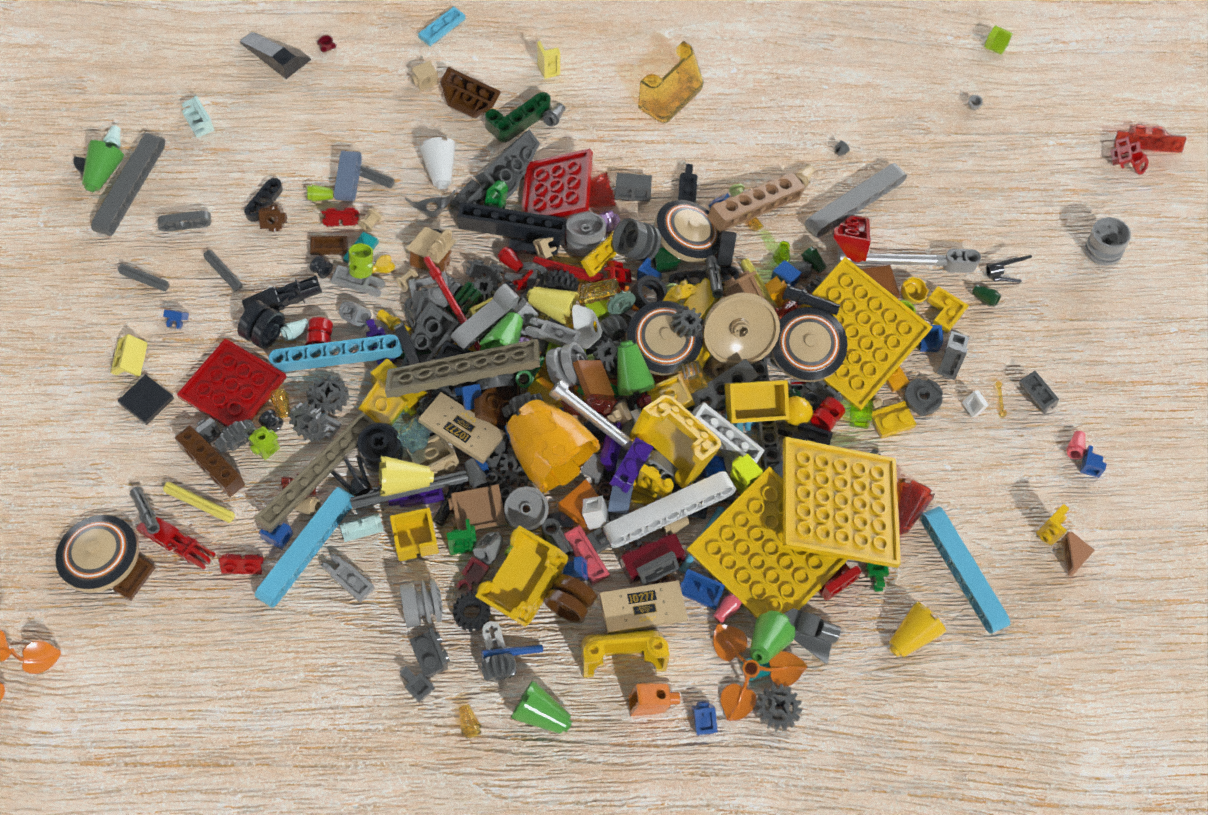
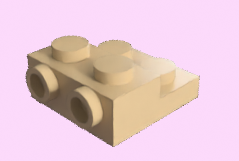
(436, 455)

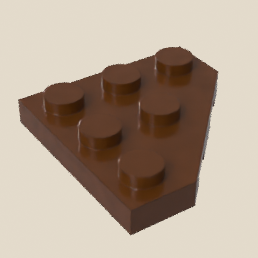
(490, 403)

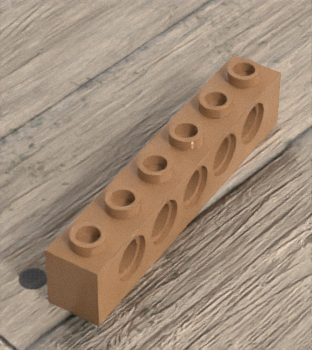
(755, 202)

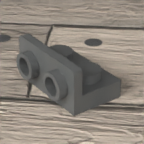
(471, 193)
(429, 653)

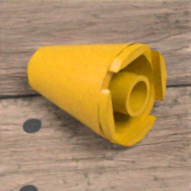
(915, 631)

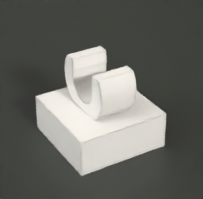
(975, 403)

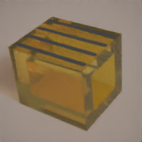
(694, 376)

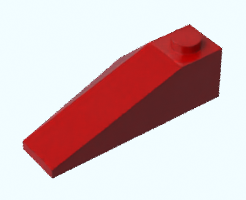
(854, 237)

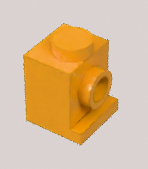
(776, 290)

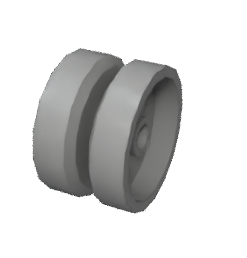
(584, 232)
(560, 363)
(522, 497)

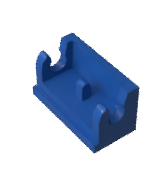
(701, 589)

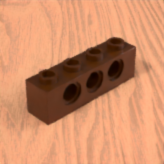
(209, 461)

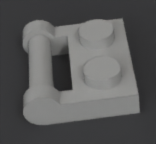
(435, 293)

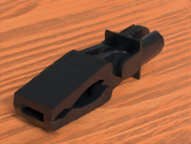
(286, 295)

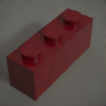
(648, 552)

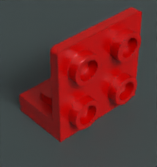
(839, 581)

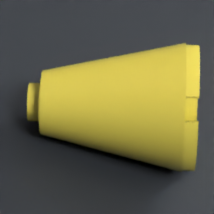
(554, 303)
(402, 476)

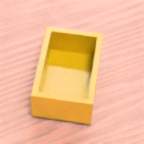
(757, 401)

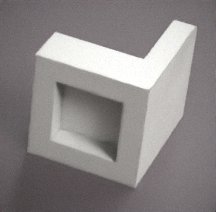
(595, 512)

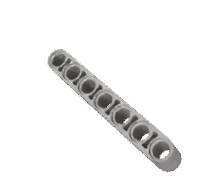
(855, 200)

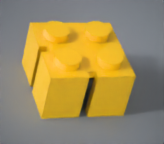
(414, 533)

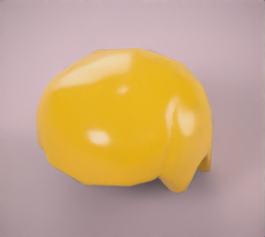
(914, 290)
(799, 410)

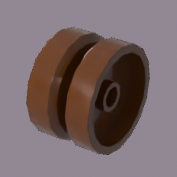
(570, 598)

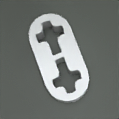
(498, 636)

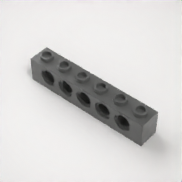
(742, 371)

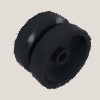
(260, 324)
(378, 441)

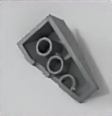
(510, 163)
(434, 329)

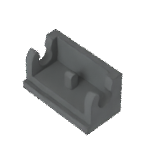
(633, 187)
(1039, 391)

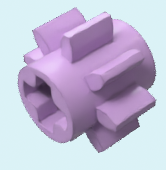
(611, 220)

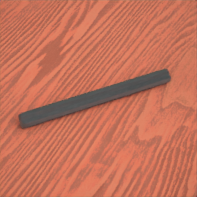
(439, 482)

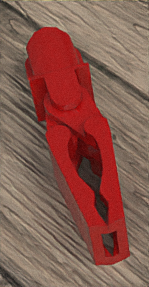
(183, 546)

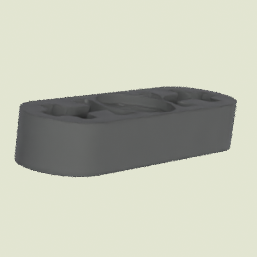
(193, 220)

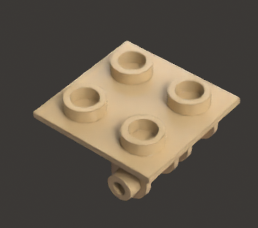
(432, 244)

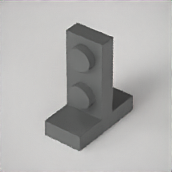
(953, 355)

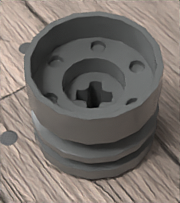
(636, 239)

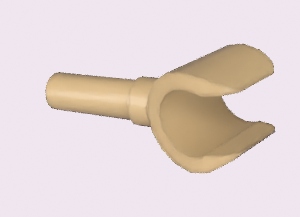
(877, 402)

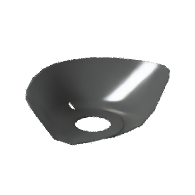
(441, 203)

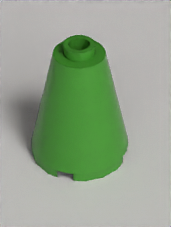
(99, 164)
(504, 333)
(632, 370)
(770, 636)
(541, 710)

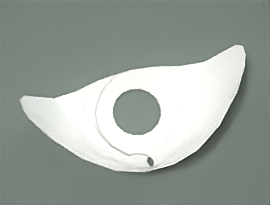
(584, 323)

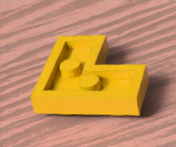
(950, 307)

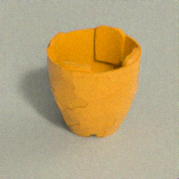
(550, 444)

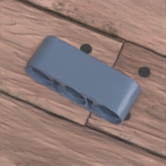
(347, 176)
(619, 500)

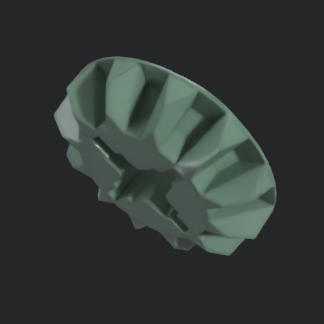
(625, 299)

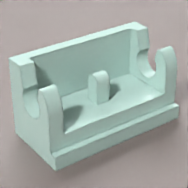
(197, 117)

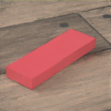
(583, 548)

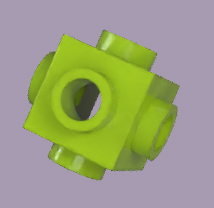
(264, 442)

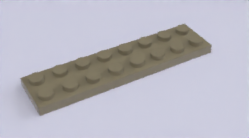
(462, 368)

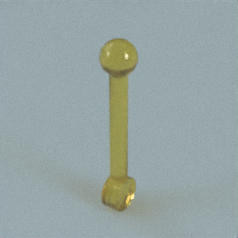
(1002, 413)

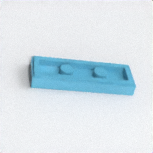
(441, 26)

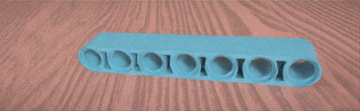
(344, 356)
(304, 548)
(965, 570)

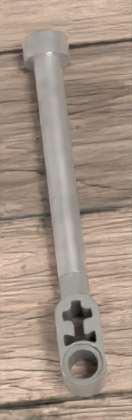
(954, 261)
(655, 459)

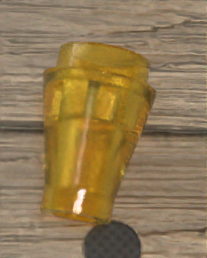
(280, 400)
(469, 723)

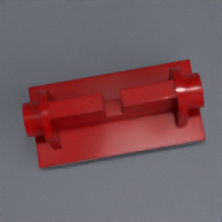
(333, 216)
(237, 565)

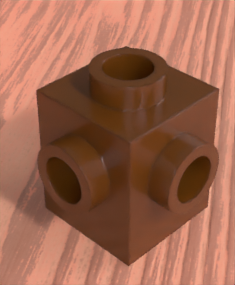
(266, 220)

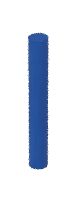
(522, 650)

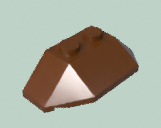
(467, 94)

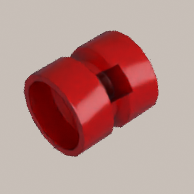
(319, 331)
(827, 414)

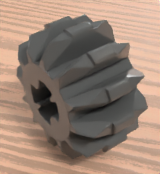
(486, 287)
(687, 322)
(613, 328)
(603, 351)
(498, 667)

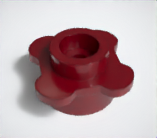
(326, 43)
(643, 401)

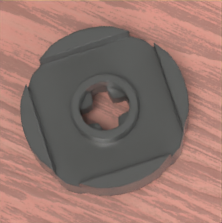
(919, 405)

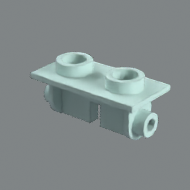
(361, 527)

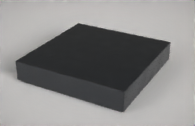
(145, 399)

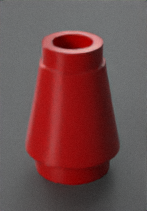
(510, 259)

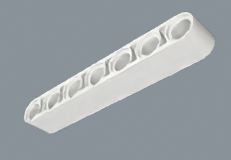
(669, 509)

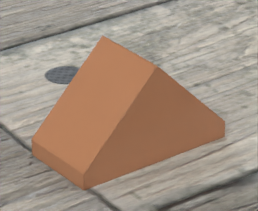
(1075, 552)

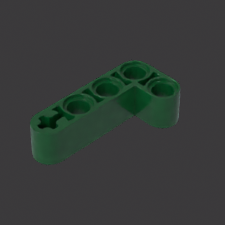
(518, 120)

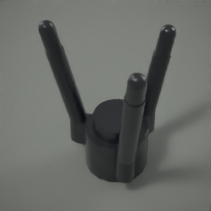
(995, 270)
(358, 484)

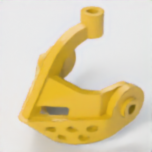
(680, 291)

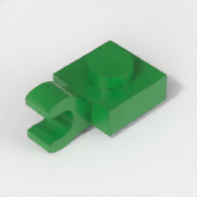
(878, 572)

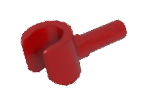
(522, 284)

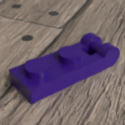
(631, 464)

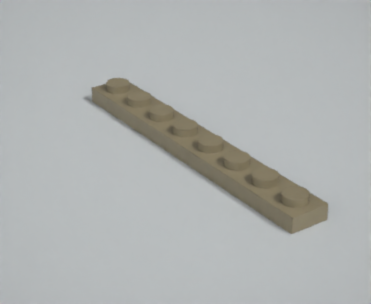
(312, 475)

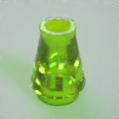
(782, 253)

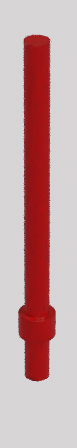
(435, 273)

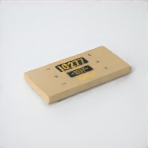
(461, 428)
(643, 607)

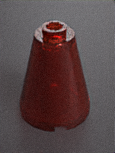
(601, 192)
(912, 502)

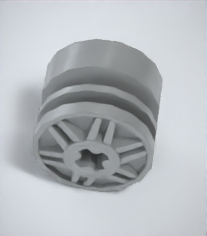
(1107, 241)
(421, 603)

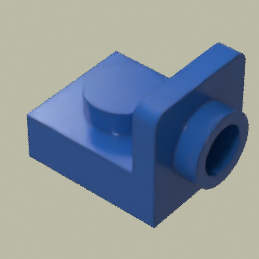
(704, 718)

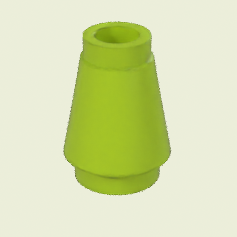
(319, 193)

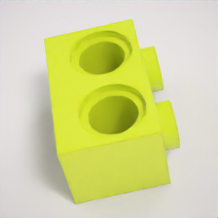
(744, 472)

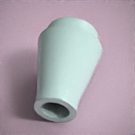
(113, 137)
(292, 330)

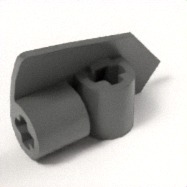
(814, 633)

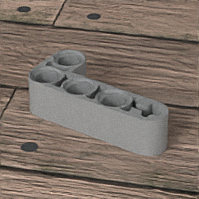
(486, 318)

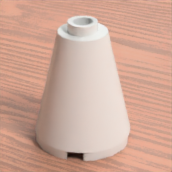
(439, 160)

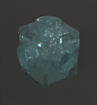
(413, 435)

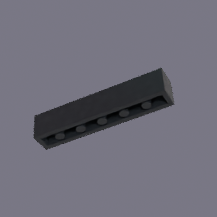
(511, 223)

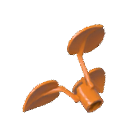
(36, 658)
(738, 700)

